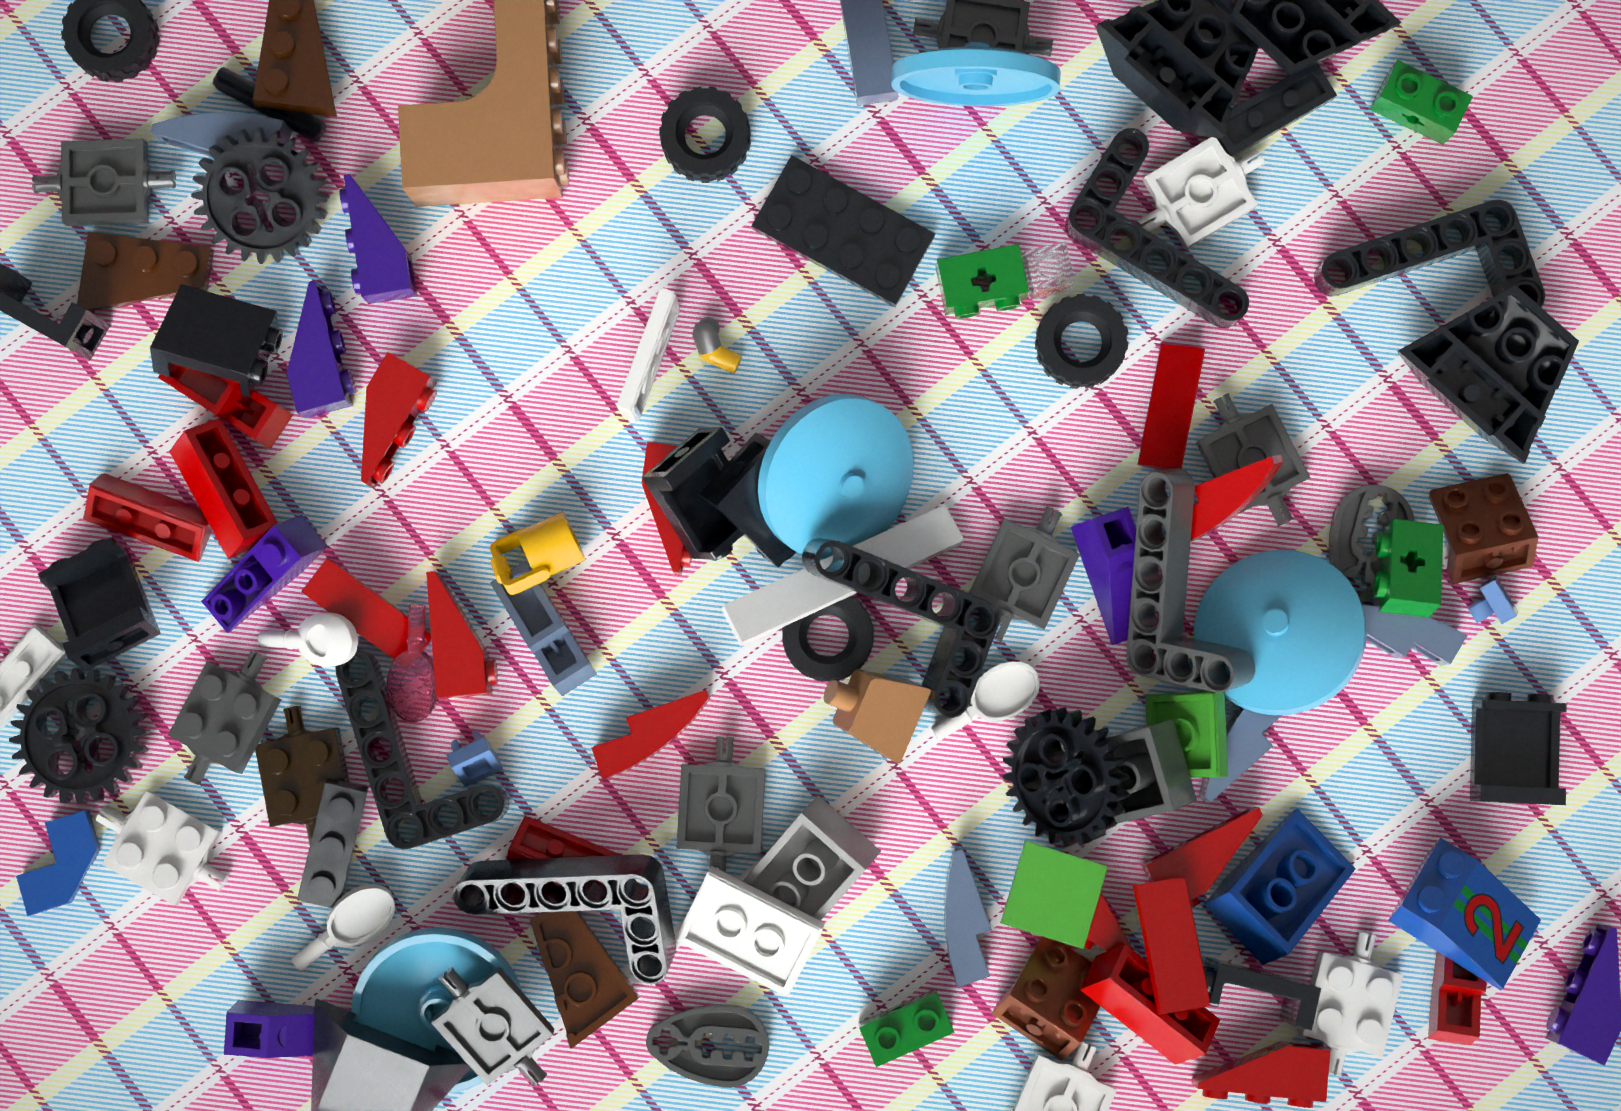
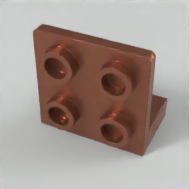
(1485, 528)
(1048, 999)

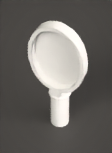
(321, 638)
(997, 697)
(351, 922)

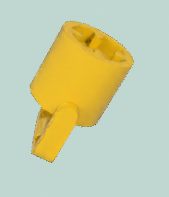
(548, 548)

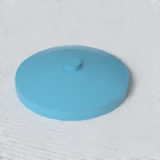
(976, 76)
(835, 472)
(1294, 621)
(402, 987)

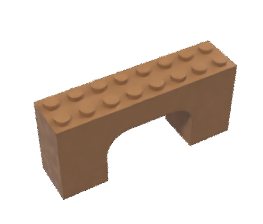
(504, 137)

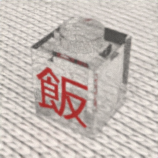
(1048, 270)

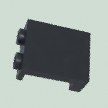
(77, 330)
(216, 337)
(677, 489)
(736, 497)
(100, 603)
(1516, 750)
(1299, 996)

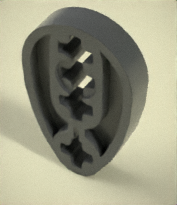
(1347, 529)
(713, 1069)

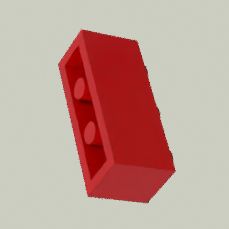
(223, 486)
(1123, 987)

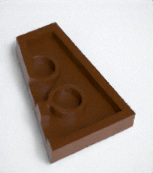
(293, 61)
(138, 269)
(582, 974)

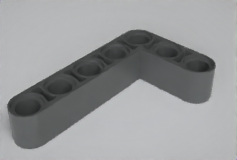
(1169, 594)

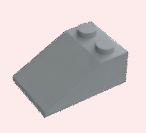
(814, 861)

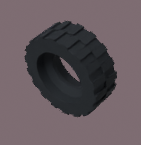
(112, 66)
(699, 103)
(1089, 310)
(847, 661)

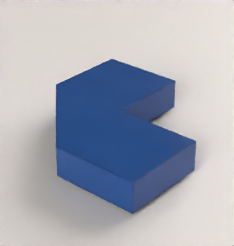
(74, 850)

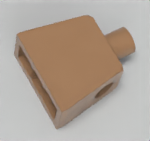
(878, 710)

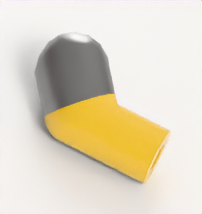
(710, 348)

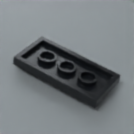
(843, 231)

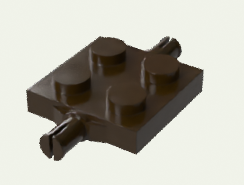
(296, 771)

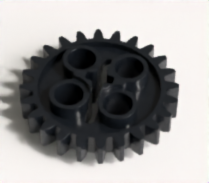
(223, 203)
(43, 749)
(1090, 804)

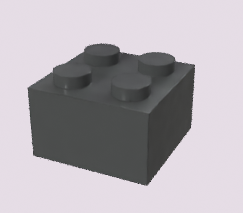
(1156, 770)

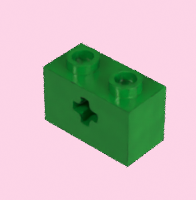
(1421, 102)
(999, 265)
(1406, 549)
(905, 1027)

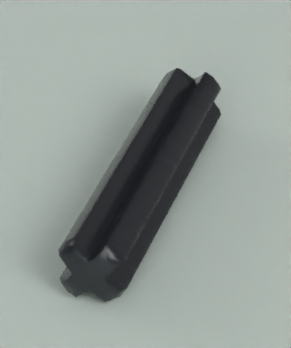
(243, 91)

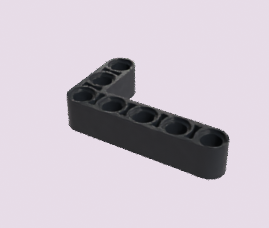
(1145, 243)
(1437, 248)
(918, 602)
(399, 766)
(581, 893)

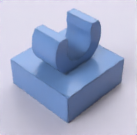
(1495, 601)
(473, 760)

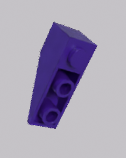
(382, 261)
(315, 363)
(1108, 558)
(264, 571)
(1591, 1009)
(269, 1030)

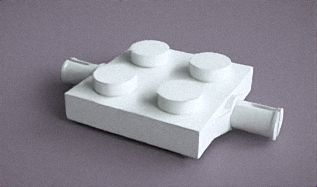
(1200, 192)
(161, 848)
(1353, 1003)
(1064, 1085)

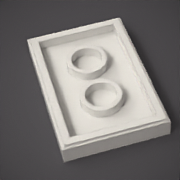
(649, 355)
(749, 931)

